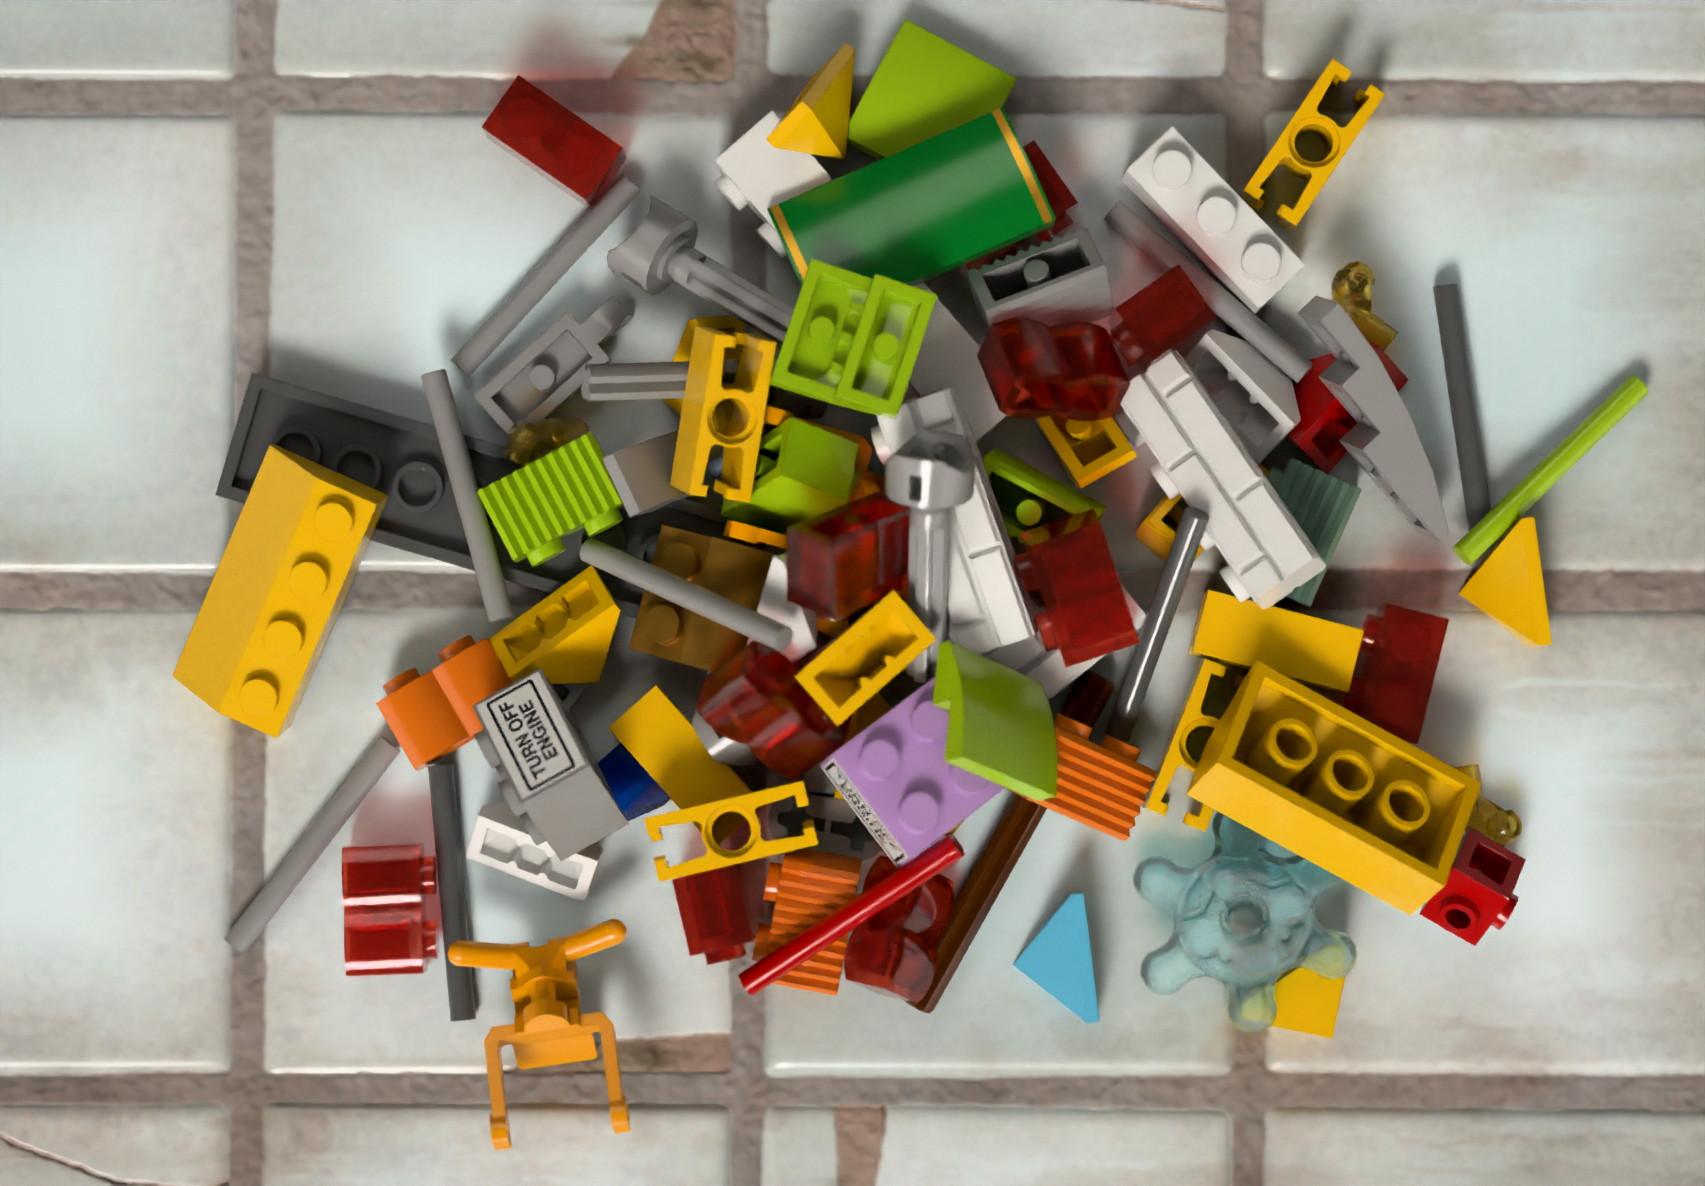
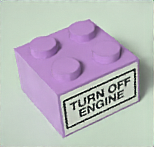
(900, 780)

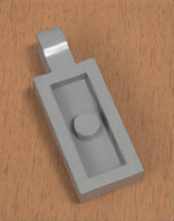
(551, 367)

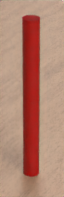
(851, 914)

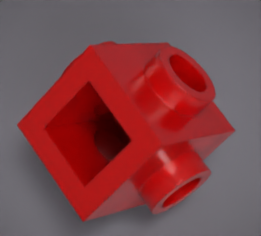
(1476, 899)

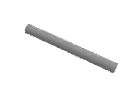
(546, 275)
(1217, 297)
(466, 496)
(686, 594)
(312, 844)

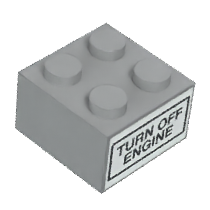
(546, 766)

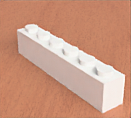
(766, 176)

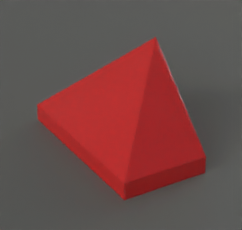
(1324, 417)

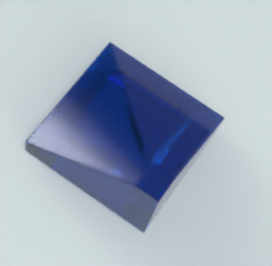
(631, 784)

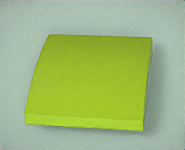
(923, 92)
(853, 339)
(996, 722)

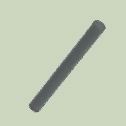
(1462, 402)
(1157, 623)
(451, 887)

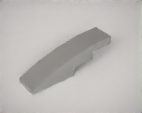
(1385, 434)

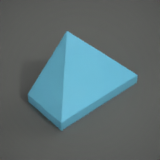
(1062, 958)

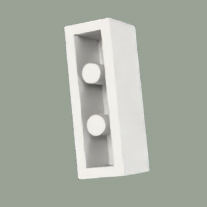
(1212, 221)

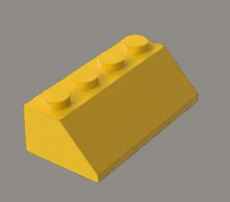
(278, 590)
(1335, 789)

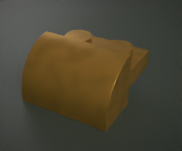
(716, 565)

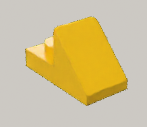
(1086, 447)

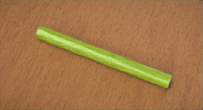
(1550, 469)

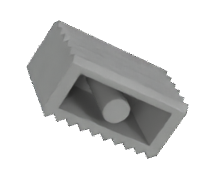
(1047, 284)

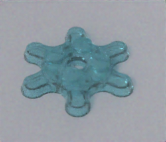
(1248, 963)

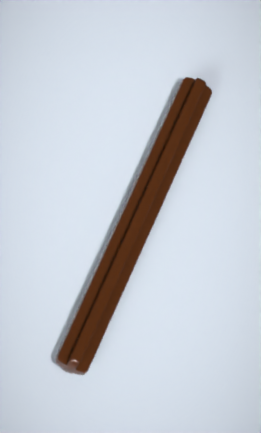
(1002, 854)

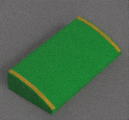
(920, 207)

